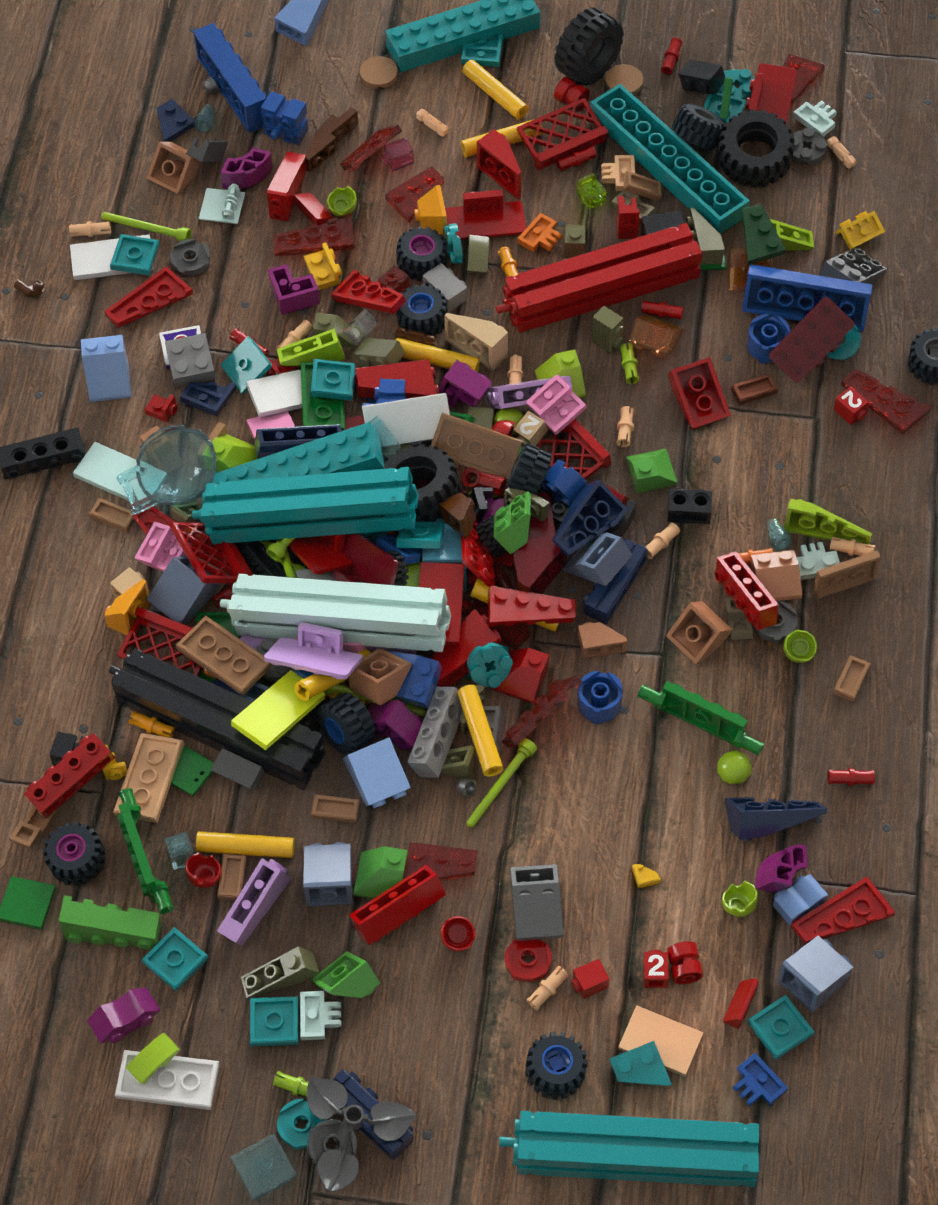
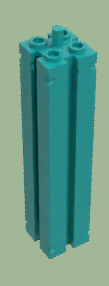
(309, 505)
(635, 1148)

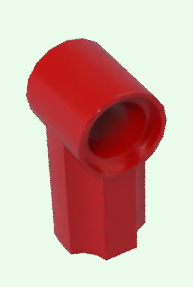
(484, 480)

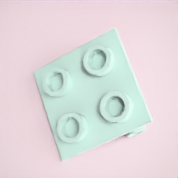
(222, 205)

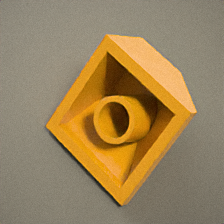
(432, 211)
(121, 613)

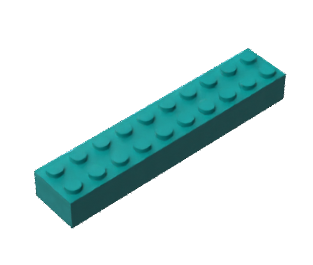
(669, 158)

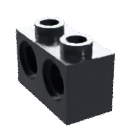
(689, 510)

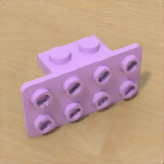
(317, 651)

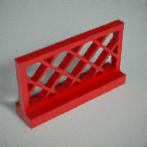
(579, 143)
(587, 442)
(228, 554)
(160, 625)

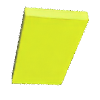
(274, 712)

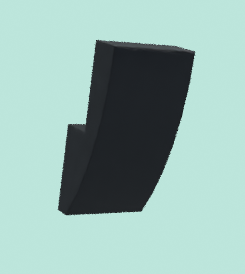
(624, 523)

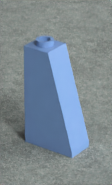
(300, 19)

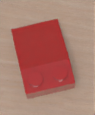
(498, 162)
(699, 393)

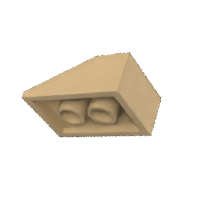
(477, 339)

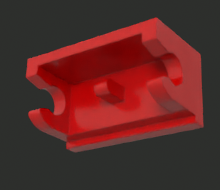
(627, 219)

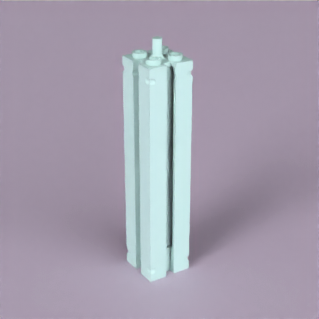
(364, 611)

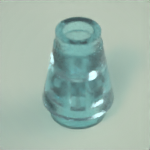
(204, 119)
(778, 535)

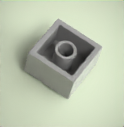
(190, 360)

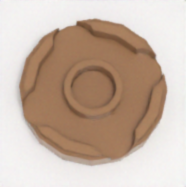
(378, 72)
(625, 75)

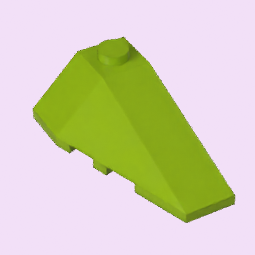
(816, 522)

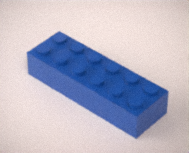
(230, 75)
(797, 293)

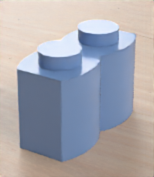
(799, 899)

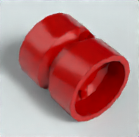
(569, 92)
(685, 963)

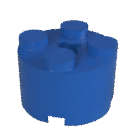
(765, 335)
(563, 483)
(599, 697)

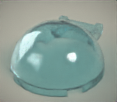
(171, 468)

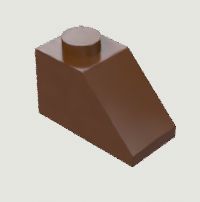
(459, 513)

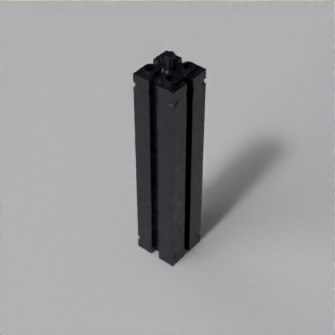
(206, 713)

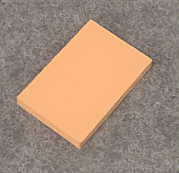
(673, 1040)

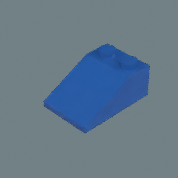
(420, 681)

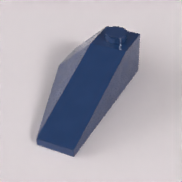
(588, 517)
(758, 819)

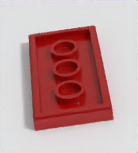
(451, 578)

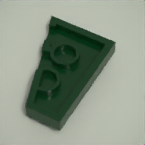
(760, 235)

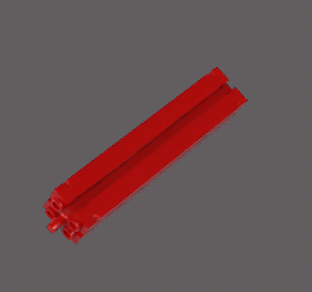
(601, 278)

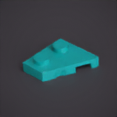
(483, 52)
(641, 1066)

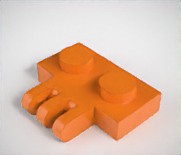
(540, 233)

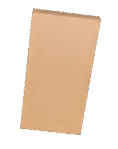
(151, 774)

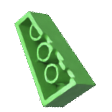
(109, 924)

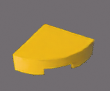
(645, 876)

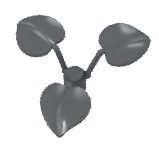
(328, 1097)

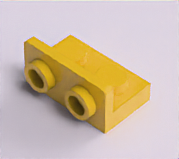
(860, 230)
(323, 267)

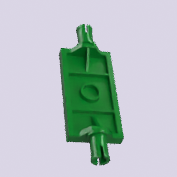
(702, 714)
(150, 885)

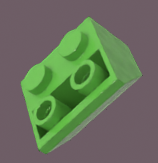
(513, 522)

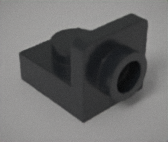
(478, 496)

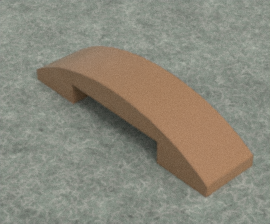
(32, 828)

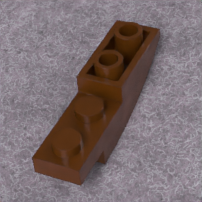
(324, 141)

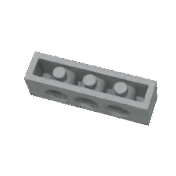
(436, 733)

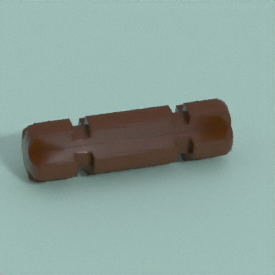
(415, 336)

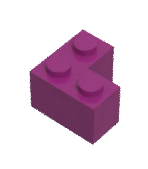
(292, 293)
(464, 385)
(396, 723)

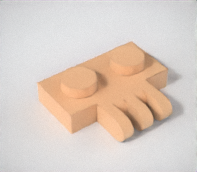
(614, 171)

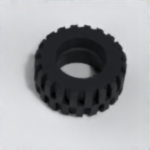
(589, 46)
(759, 127)
(430, 465)

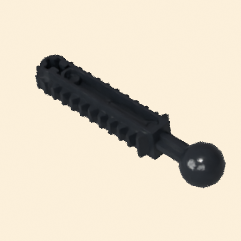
(258, 559)

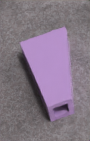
(517, 393)
(254, 900)

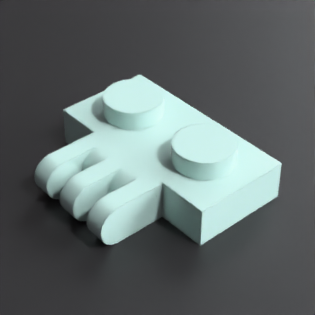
(816, 117)
(815, 560)
(317, 1015)

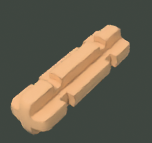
(432, 122)
(841, 152)

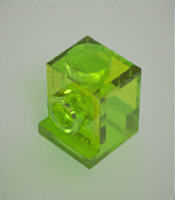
(591, 191)

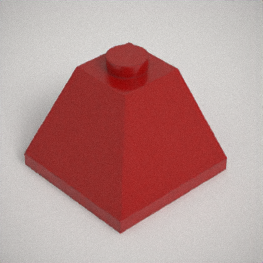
(525, 675)

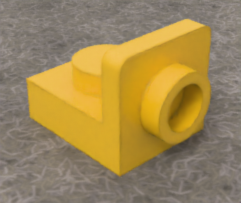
(115, 770)

